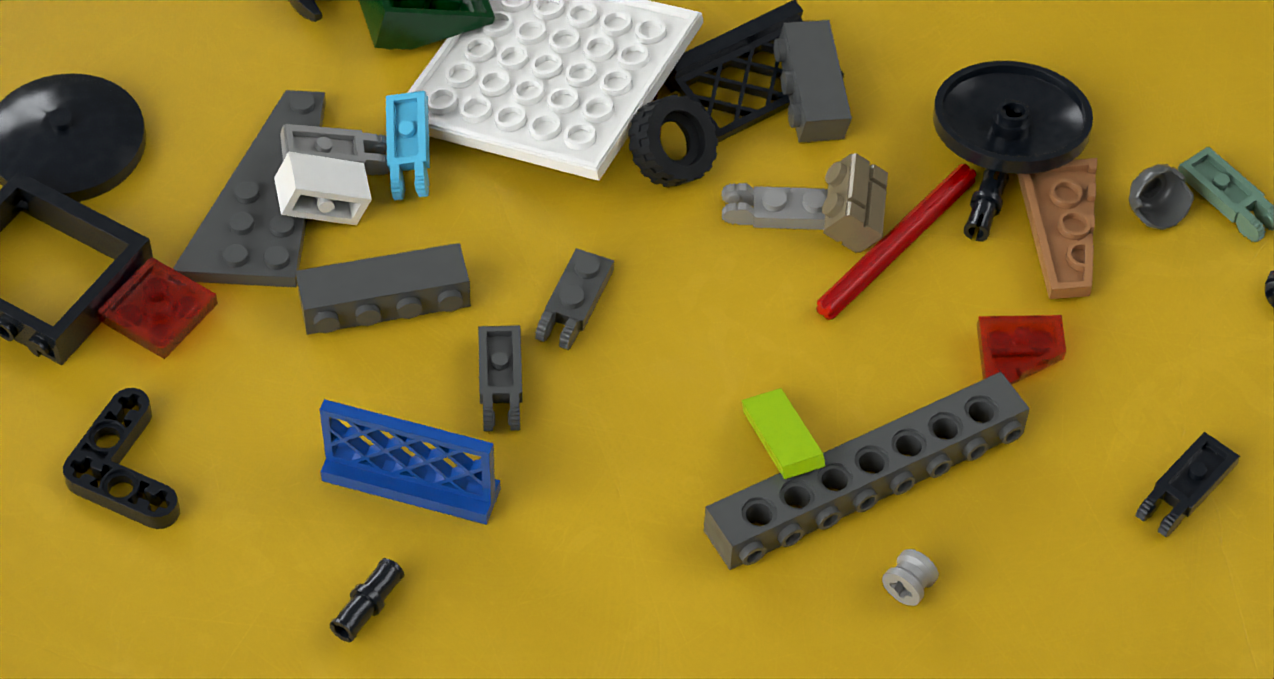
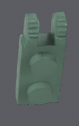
(1229, 193)

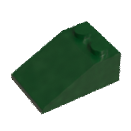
(422, 22)

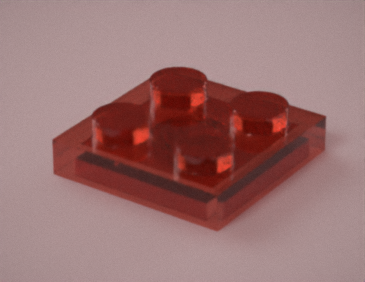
(157, 307)

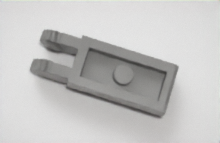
(337, 144)
(774, 206)

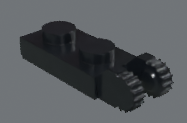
(1189, 481)

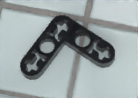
(106, 466)

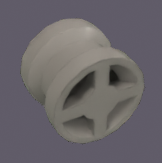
(910, 577)

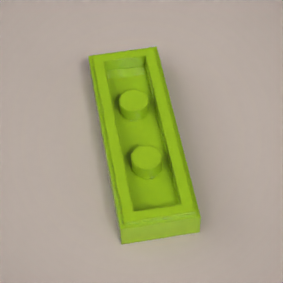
(783, 433)

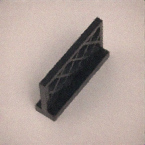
(731, 50)

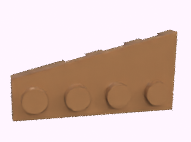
(1063, 225)

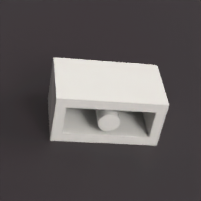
(322, 188)

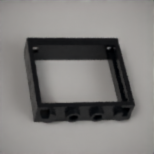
(88, 226)

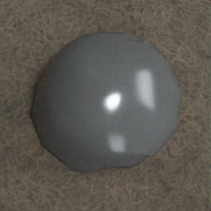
(1160, 196)

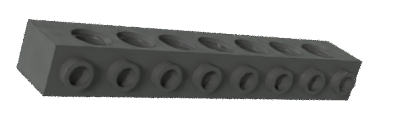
(879, 451)

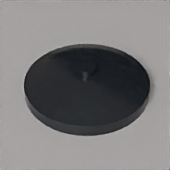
(1012, 117)
(71, 134)

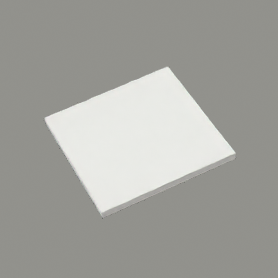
(555, 78)

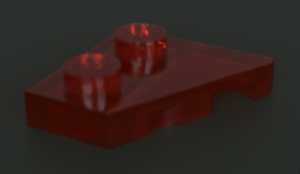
(1019, 344)

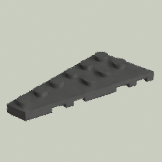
(244, 232)

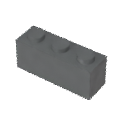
(812, 81)

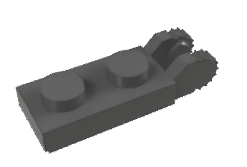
(575, 296)
(500, 372)

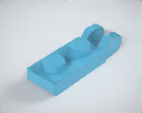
(408, 141)

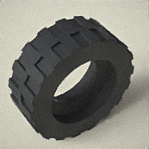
(647, 146)

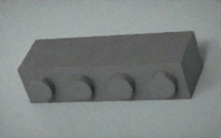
(383, 288)

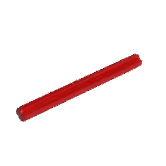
(895, 241)

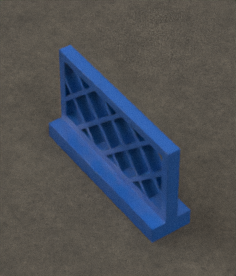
(391, 473)

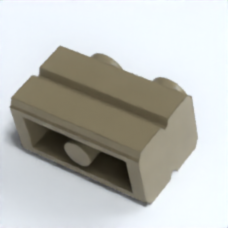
(855, 202)

